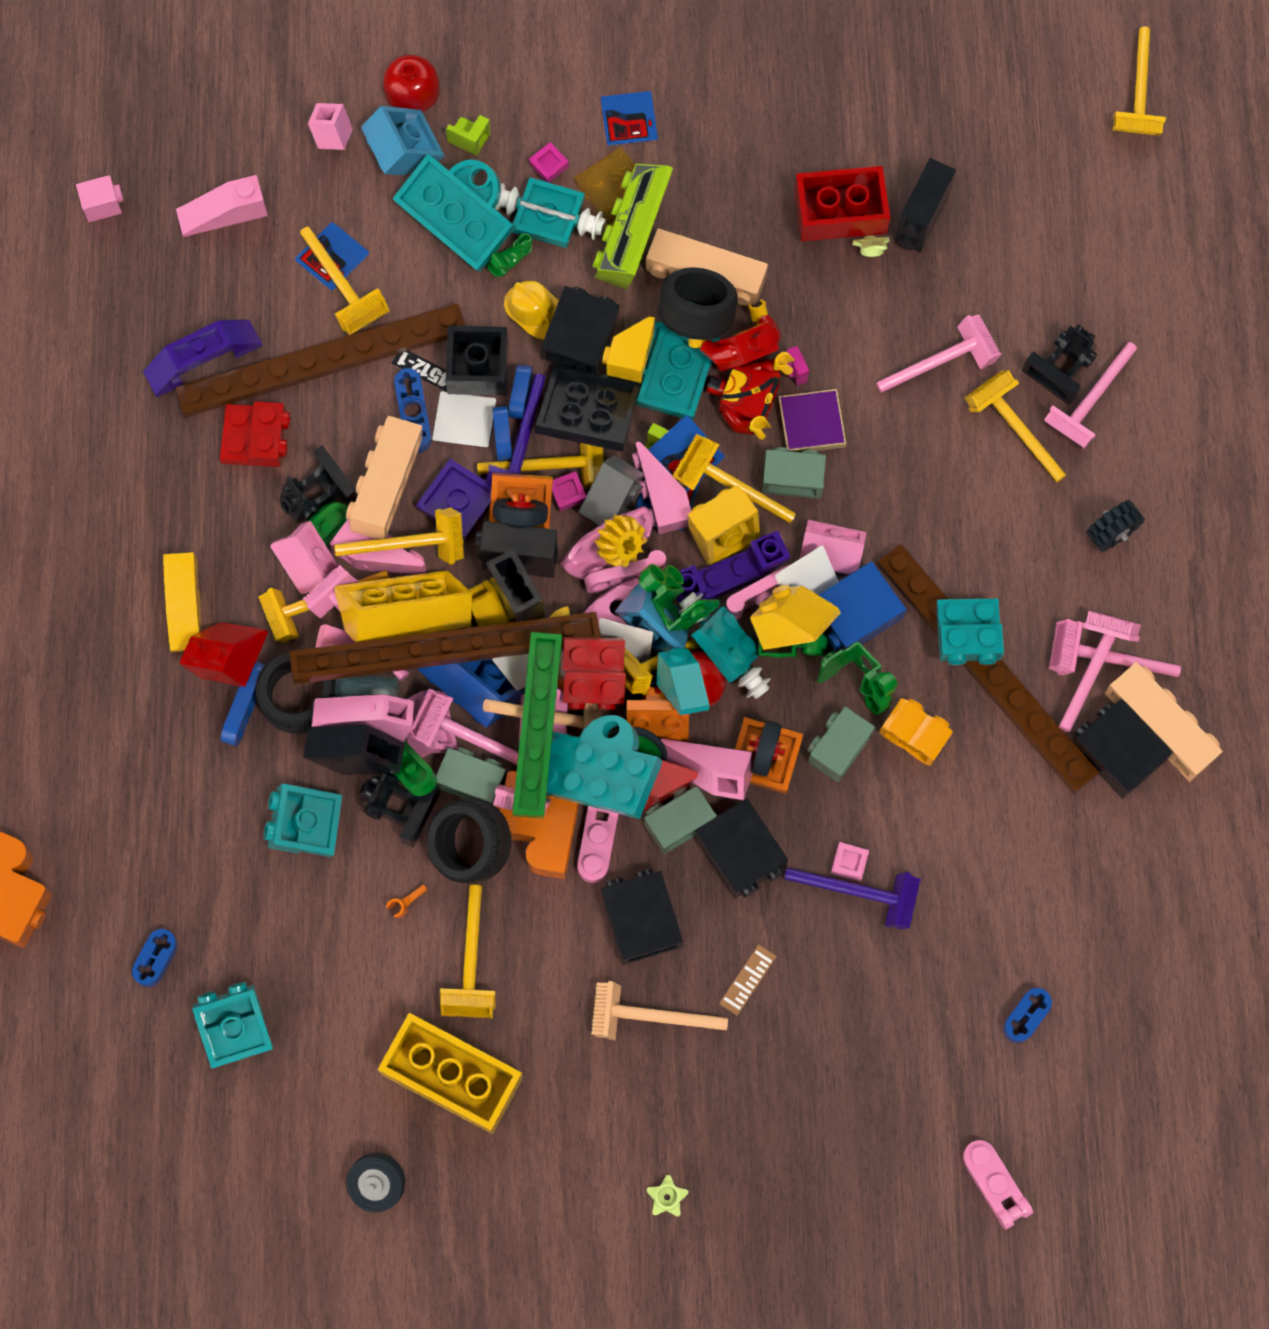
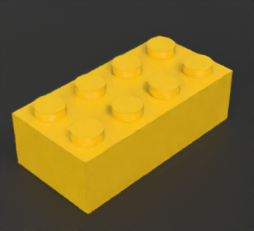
(450, 1073)

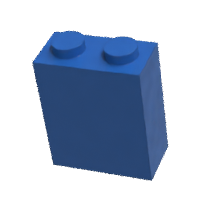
(865, 607)

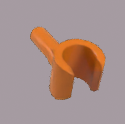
(406, 901)

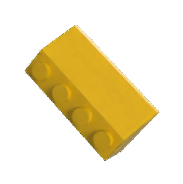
(404, 606)

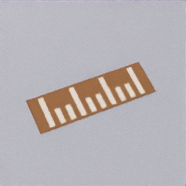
(747, 980)

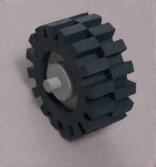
(1115, 525)

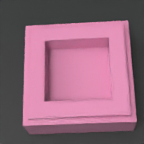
(850, 861)

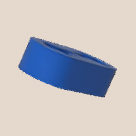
(520, 391)
(502, 433)
(161, 961)
(1021, 1011)

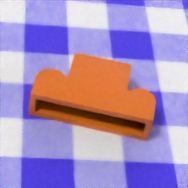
(548, 837)
(20, 897)

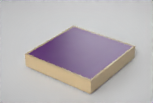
(812, 421)

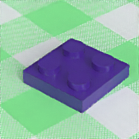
(459, 490)

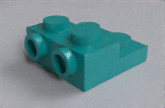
(969, 631)
(303, 820)
(231, 1024)

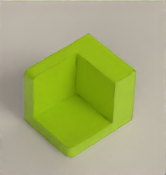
(469, 135)

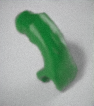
(506, 260)

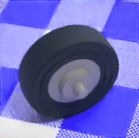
(376, 1182)

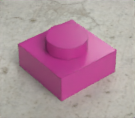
(548, 162)
(800, 369)
(568, 491)

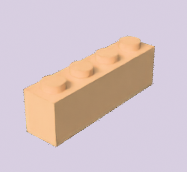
(675, 252)
(385, 478)
(1176, 728)

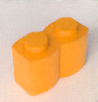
(916, 731)

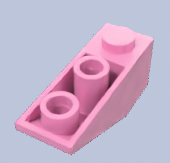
(665, 493)
(392, 561)
(381, 712)
(719, 769)

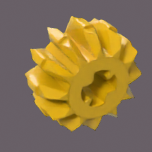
(620, 540)

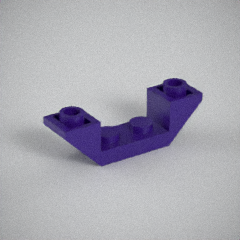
(198, 349)
(737, 571)

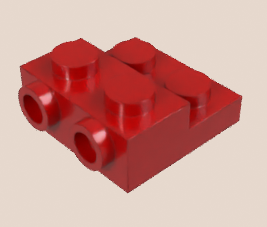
(255, 434)
(592, 672)

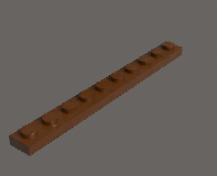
(318, 361)
(433, 648)
(995, 678)

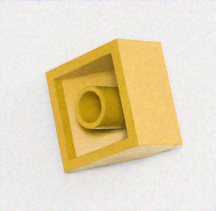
(724, 525)
(792, 617)

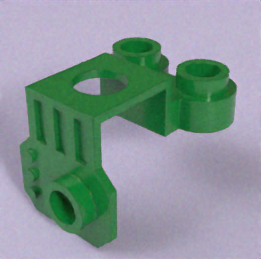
(668, 587)
(810, 649)
(875, 685)

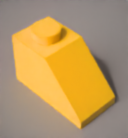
(630, 351)

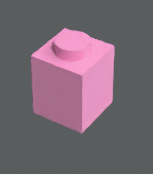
(330, 126)
(100, 198)

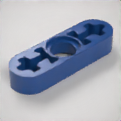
(413, 399)
(241, 709)

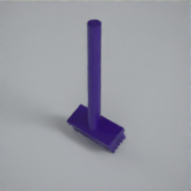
(524, 432)
(900, 900)

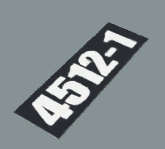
(427, 370)

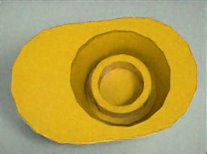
(531, 307)

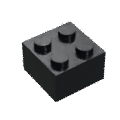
(477, 360)

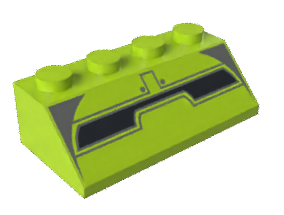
(632, 224)

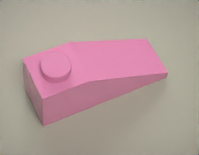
(224, 206)

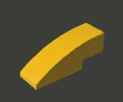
(181, 598)

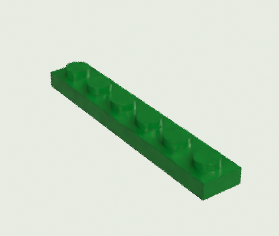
(537, 725)

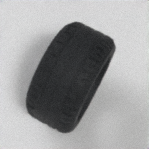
(696, 320)
(266, 681)
(442, 840)

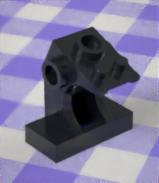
(1077, 346)
(327, 477)
(376, 795)

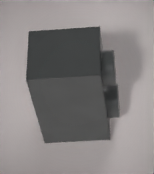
(612, 490)

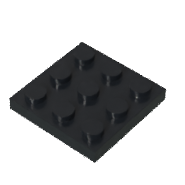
(588, 408)

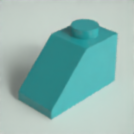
(682, 681)

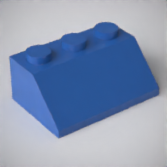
(472, 684)

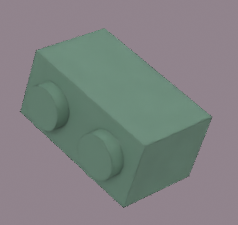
(793, 473)
(841, 743)
(470, 777)
(678, 819)

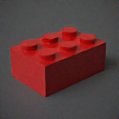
(841, 203)

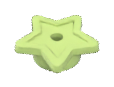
(871, 245)
(671, 1205)

